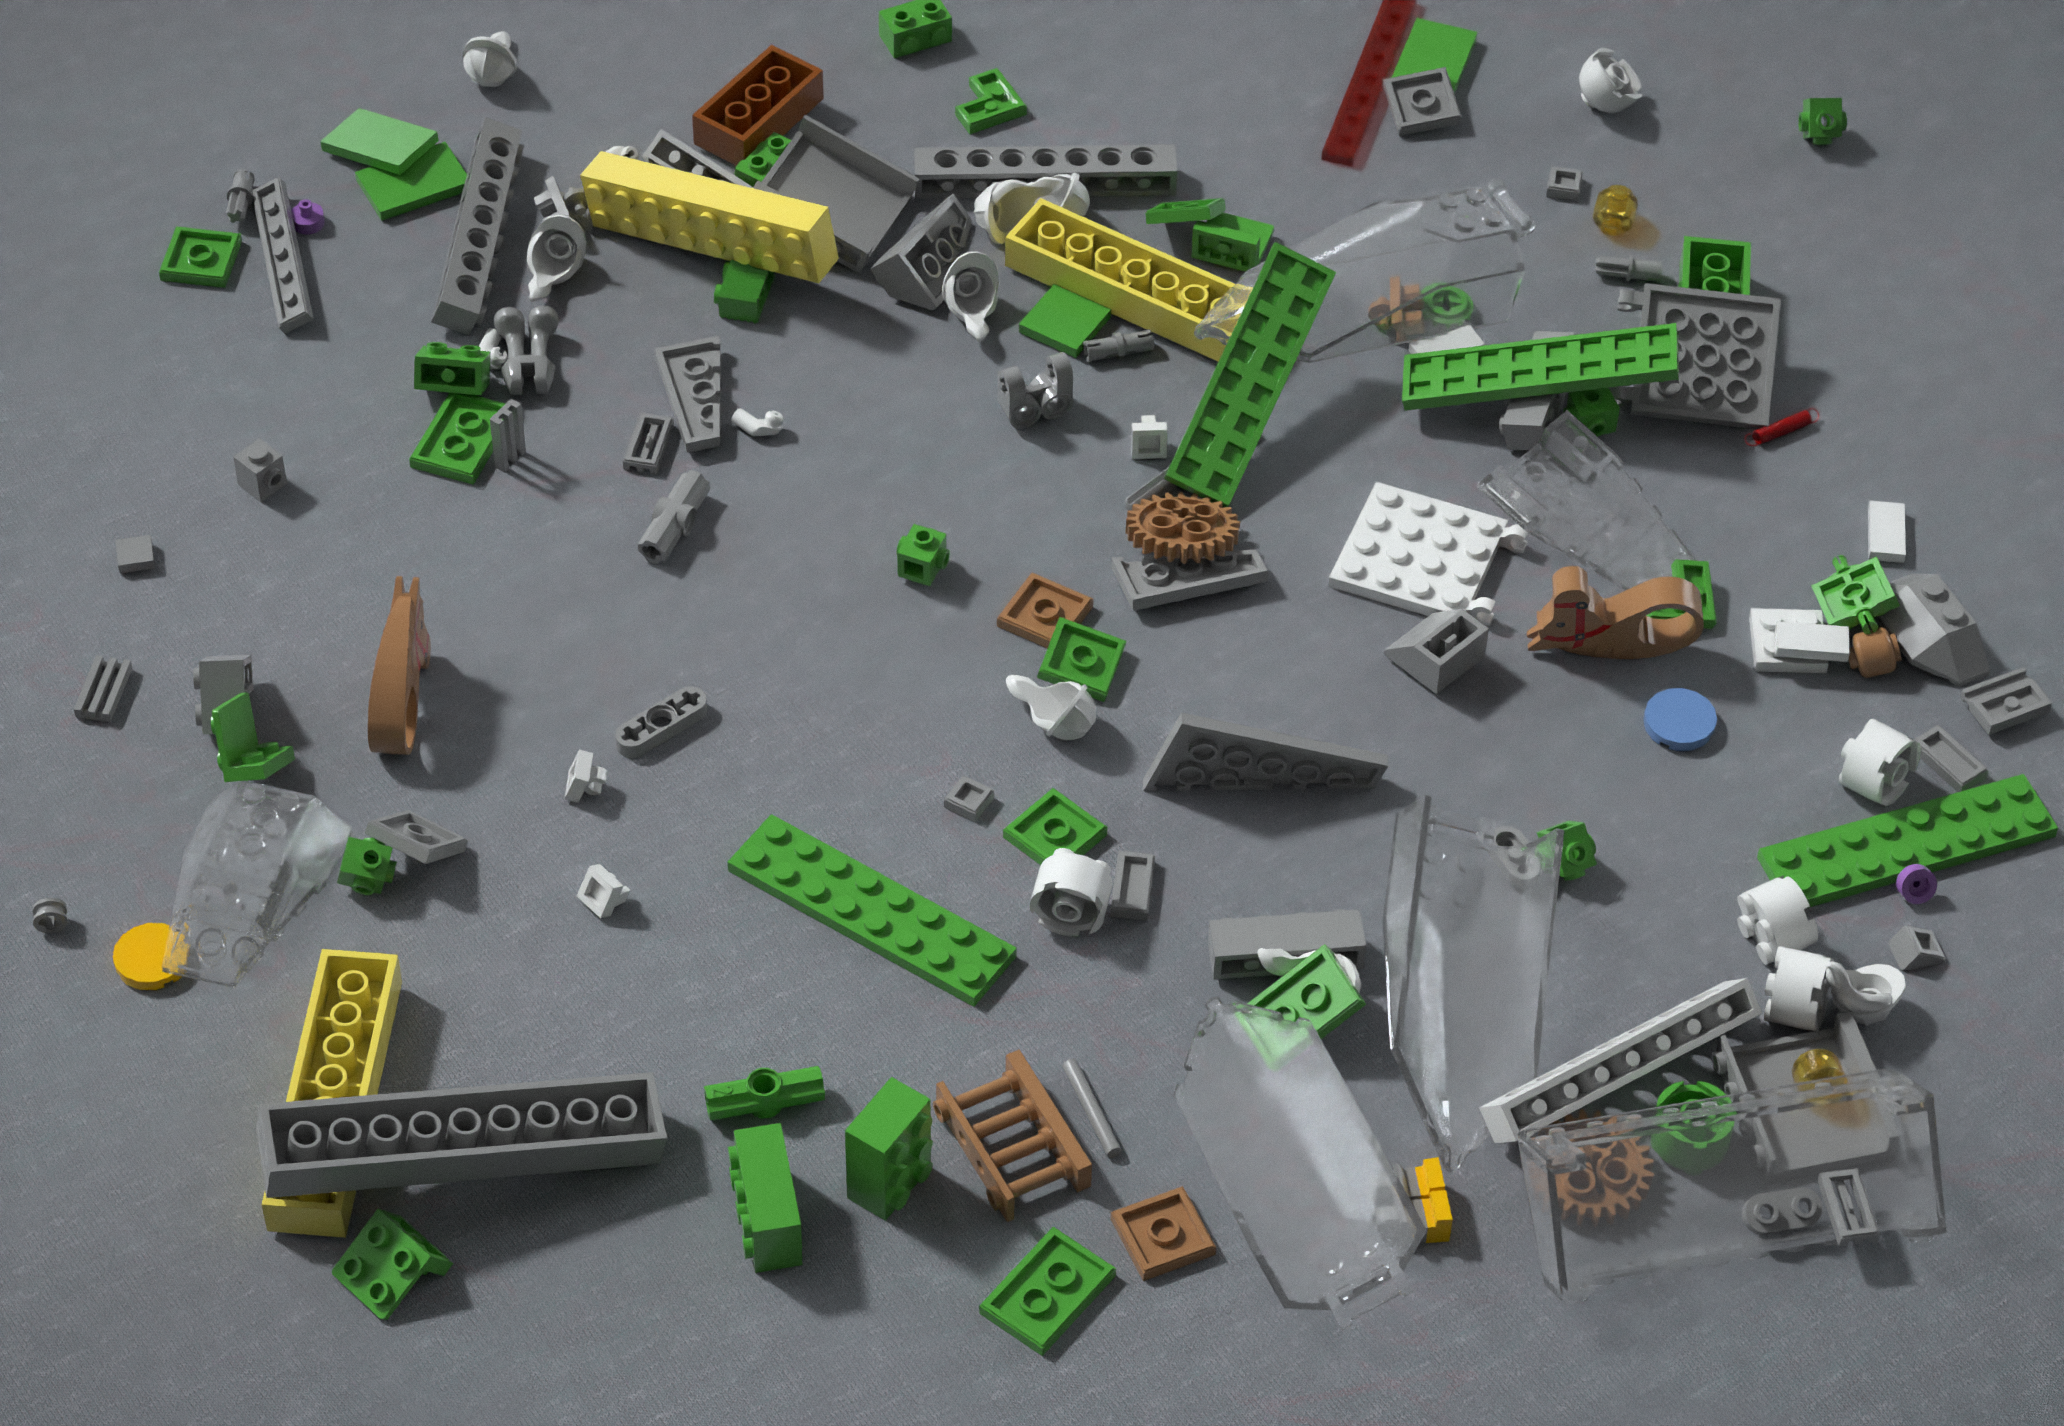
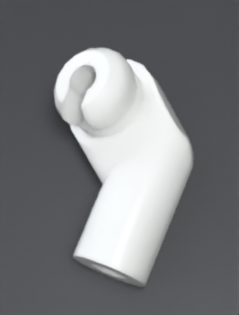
(490, 343)
(758, 427)

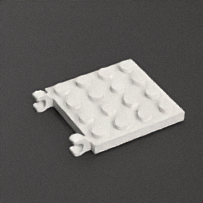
(1423, 553)

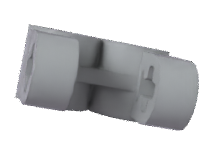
(1046, 395)

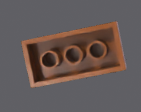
(760, 100)

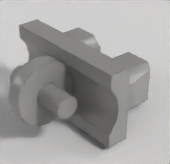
(564, 203)

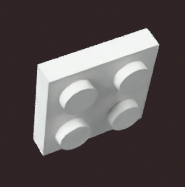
(1763, 640)

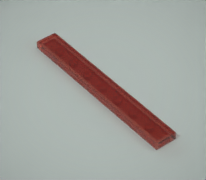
(1367, 82)

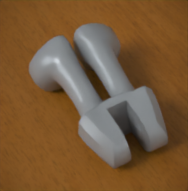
(511, 327)

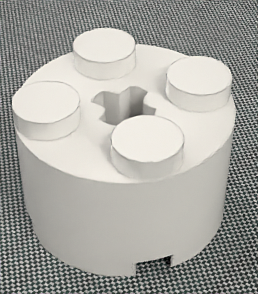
(1879, 762)
(1071, 893)
(1776, 917)
(1797, 989)

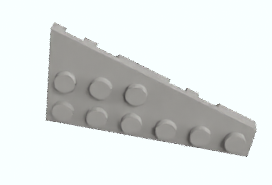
(1254, 758)

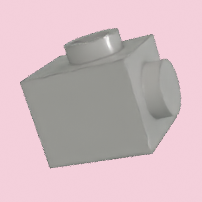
(260, 470)

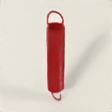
(1782, 427)

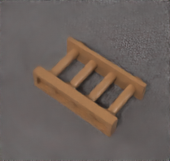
(1034, 1107)

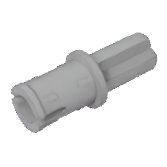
(240, 195)
(1629, 268)

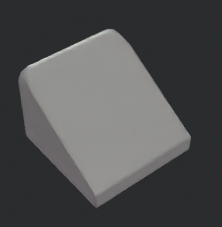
(1915, 948)

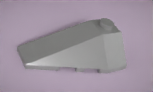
(919, 260)

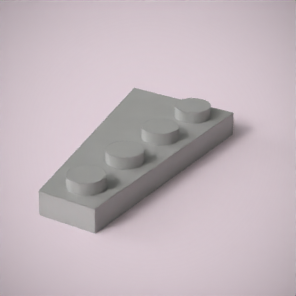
(693, 388)
(1162, 582)

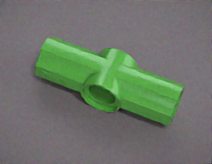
(780, 1091)

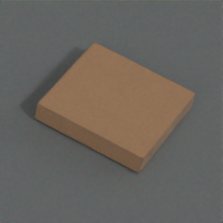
(1037, 608)
(1163, 1233)

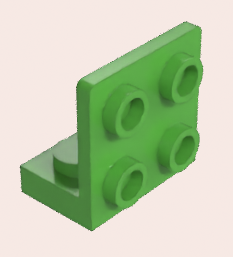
(1231, 241)
(238, 744)
(387, 1262)

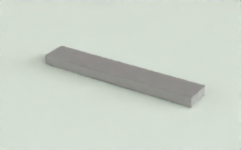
(282, 255)

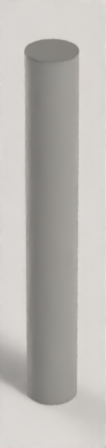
(1091, 1108)

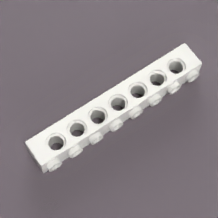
(1621, 1060)

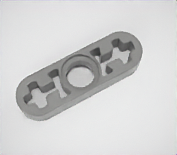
(653, 735)

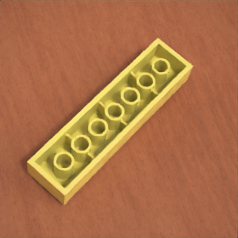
(710, 216)
(1117, 273)
(336, 1058)

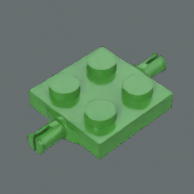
(1855, 594)

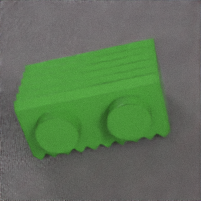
(743, 291)

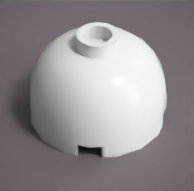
(1608, 83)

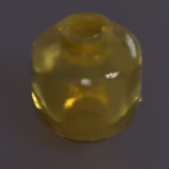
(1615, 209)
(1816, 1065)

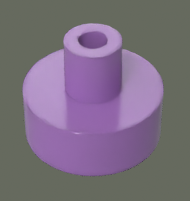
(308, 217)
(1916, 883)

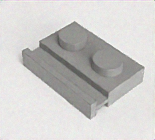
(2006, 701)

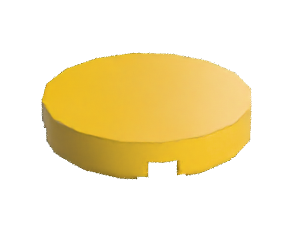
(140, 957)

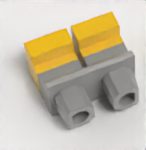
(1428, 1195)

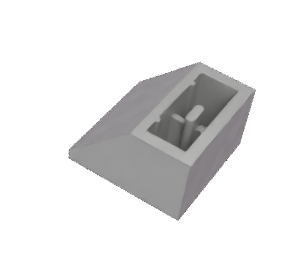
(1440, 648)

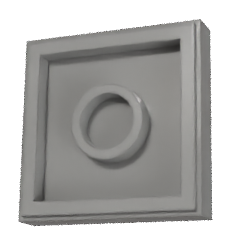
(1422, 101)
(416, 836)

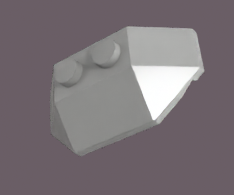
(675, 154)
(1935, 629)

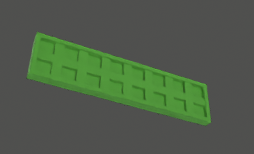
(1541, 367)
(1250, 375)
(1929, 833)
(872, 910)

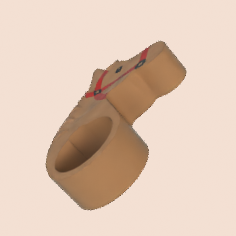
(1618, 625)
(396, 673)

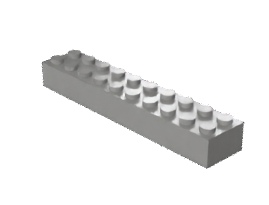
(459, 1134)

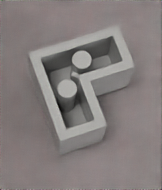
(218, 682)

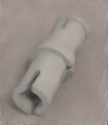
(1118, 345)

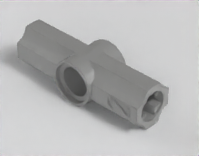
(673, 517)

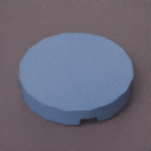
(1680, 719)

